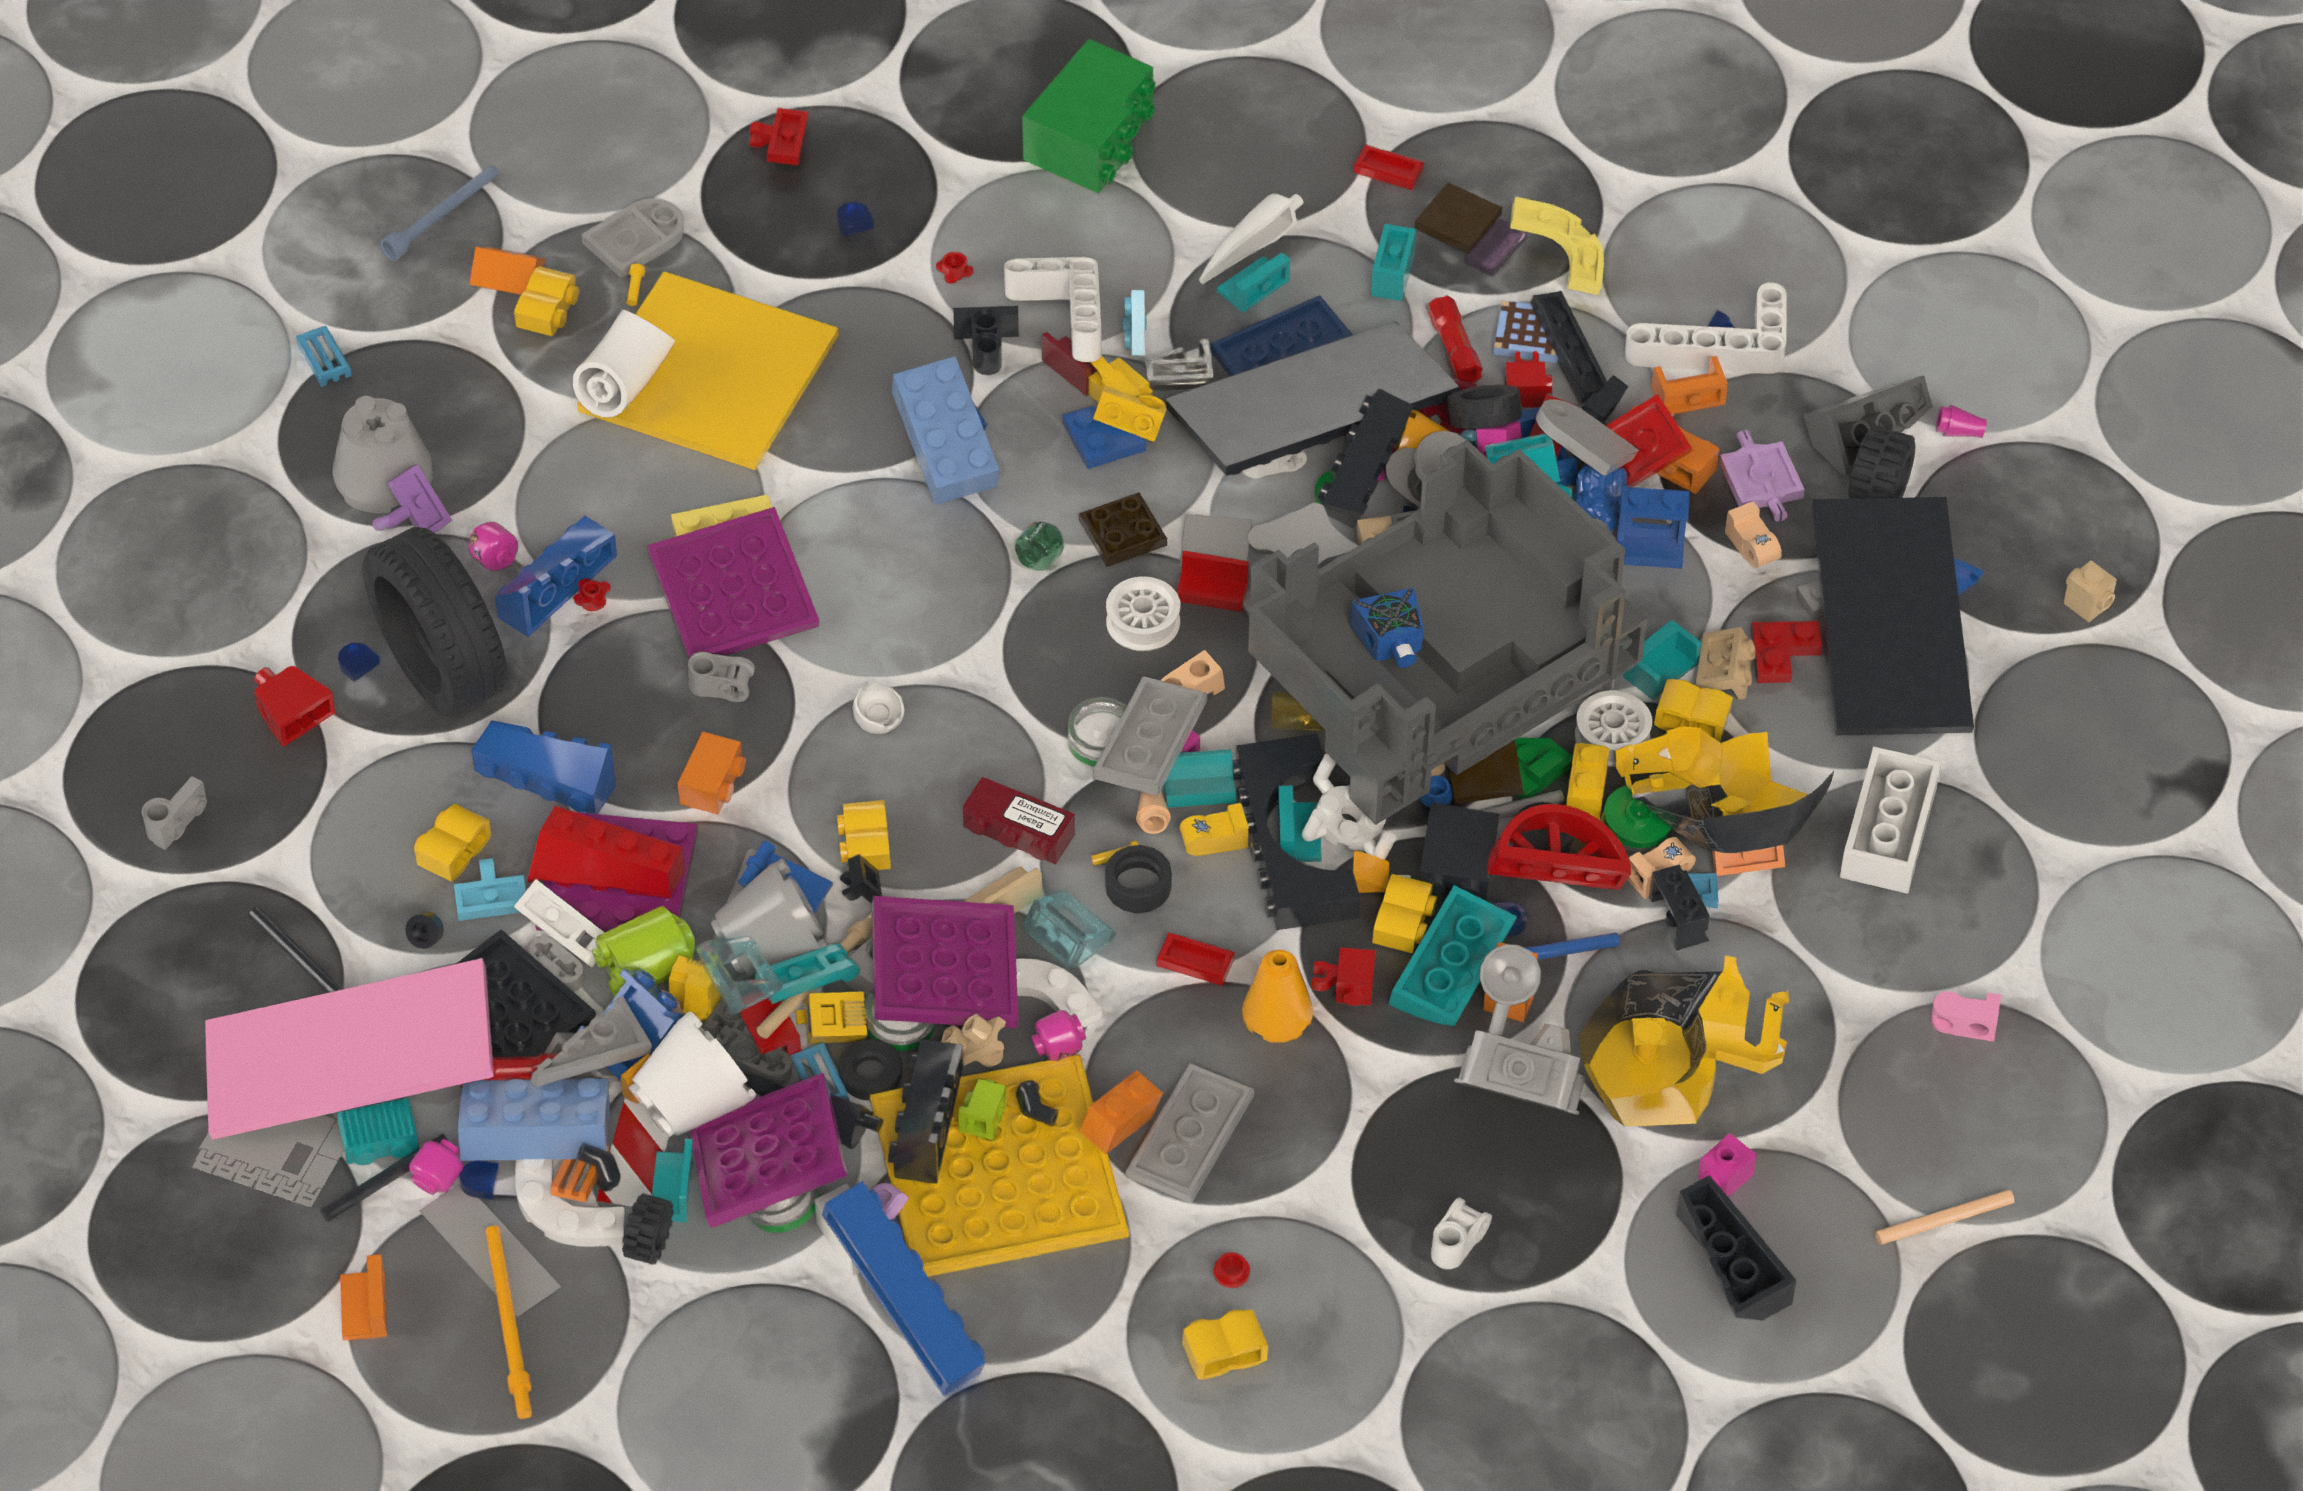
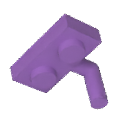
(417, 503)

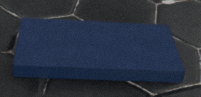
(1280, 337)

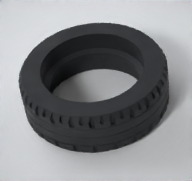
(434, 621)

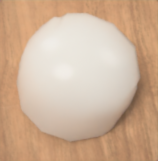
(878, 708)

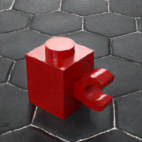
(1530, 379)
(1351, 976)

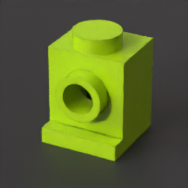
(983, 1109)

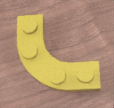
(1562, 226)

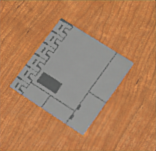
(280, 1159)

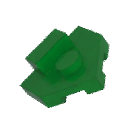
(1540, 763)

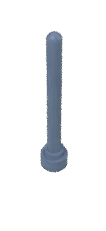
(396, 244)

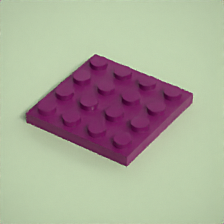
(733, 585)
(614, 906)
(943, 961)
(768, 1151)

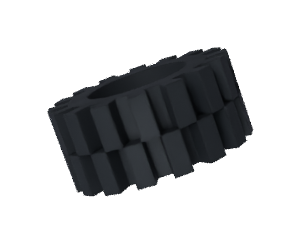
(647, 1229)

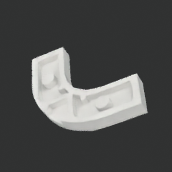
(1057, 989)
(560, 1219)

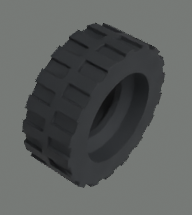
(1484, 406)

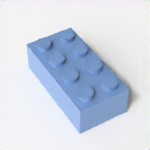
(945, 430)
(532, 1122)

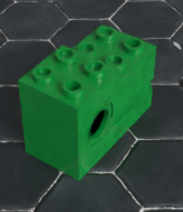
(1089, 116)

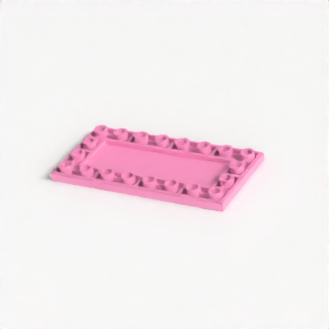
(348, 1049)

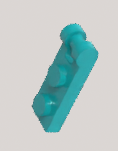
(813, 971)

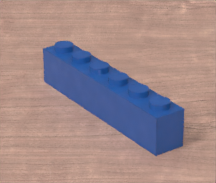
(904, 1288)

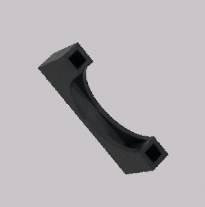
(1295, 891)

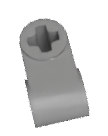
(717, 676)

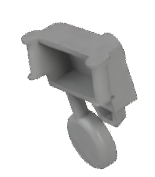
(1513, 1068)

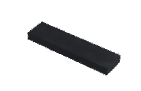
(1569, 343)

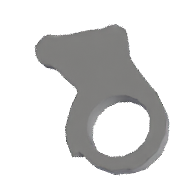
(1299, 531)

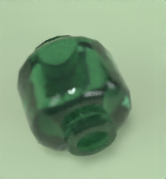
(1039, 546)

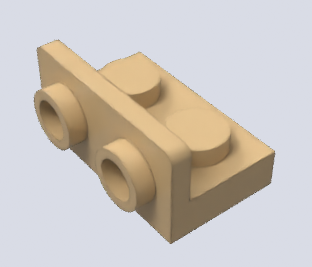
(1726, 661)

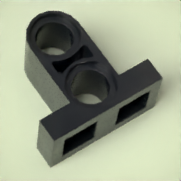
(986, 329)

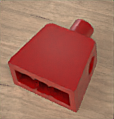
(291, 702)

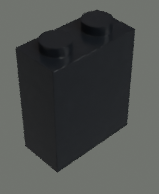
(1458, 849)

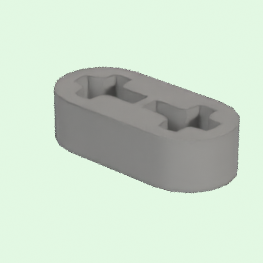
(561, 960)

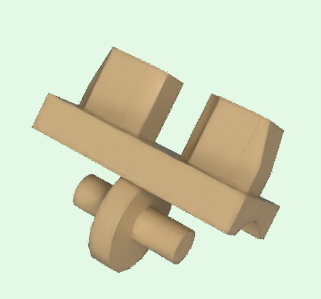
(978, 1040)

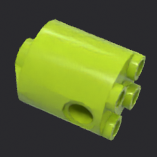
(644, 943)

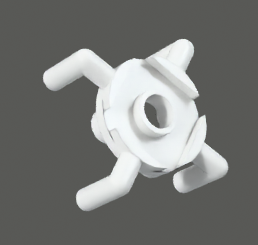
(1329, 822)

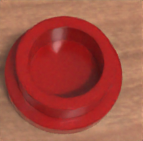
(1231, 1270)

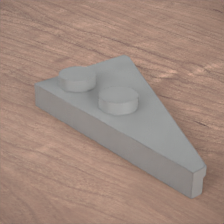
(603, 1043)

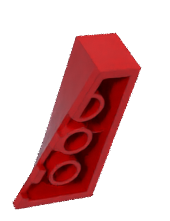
(604, 855)

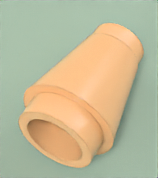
(1152, 813)

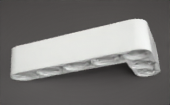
(1062, 279)
(1736, 348)

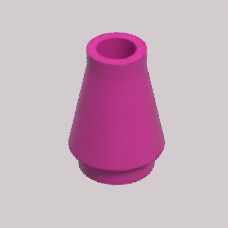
(1959, 423)

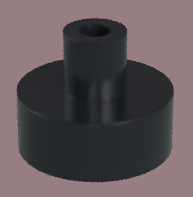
(424, 929)

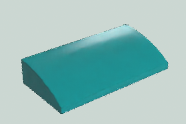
(1450, 958)

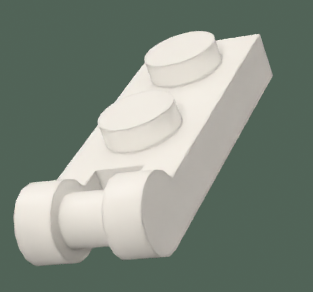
(559, 920)

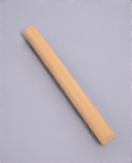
(1944, 1217)

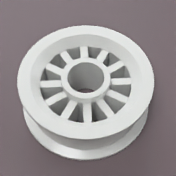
(1143, 613)
(1613, 721)

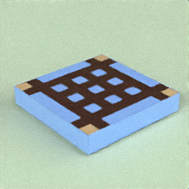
(1522, 331)

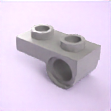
(168, 819)

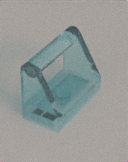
(1060, 935)
(739, 994)

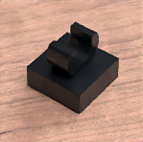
(863, 880)

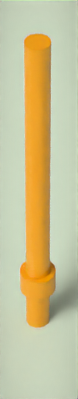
(518, 1379)

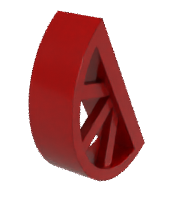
(1523, 861)

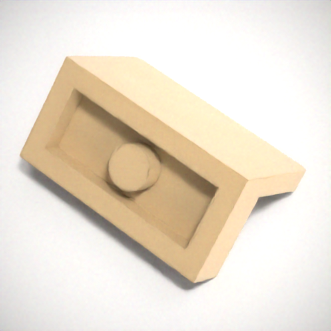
(1014, 889)

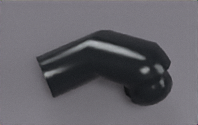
(1031, 1105)
(605, 1165)

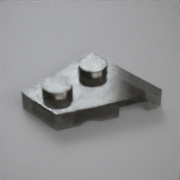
(1181, 369)

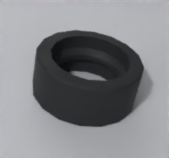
(1138, 900)

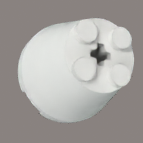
(690, 1079)

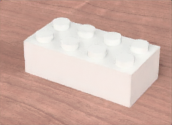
(1890, 820)

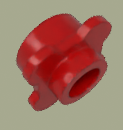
(954, 267)
(592, 594)

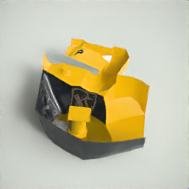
(1719, 790)
(1659, 1042)

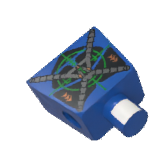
(1389, 626)

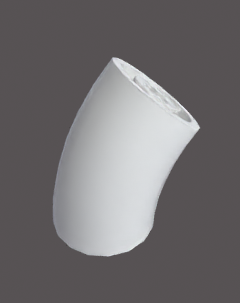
(620, 365)

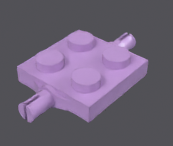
(1761, 475)

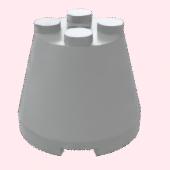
(372, 449)
(774, 915)

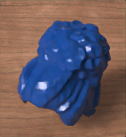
(1601, 493)

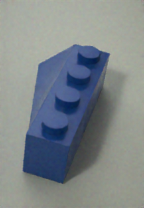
(555, 575)
(547, 766)

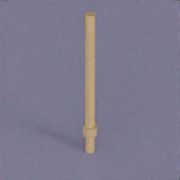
(856, 935)

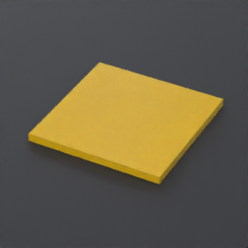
(728, 373)
(1015, 1194)

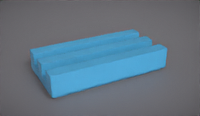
(331, 373)
(808, 1054)

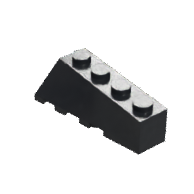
(1365, 457)
(927, 1112)
(1744, 1264)

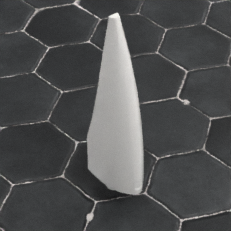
(1258, 229)

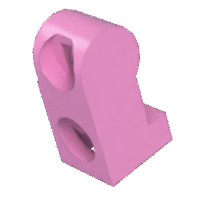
(1966, 1015)

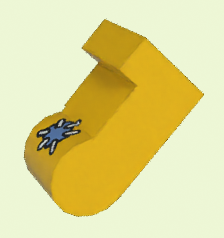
(1215, 832)

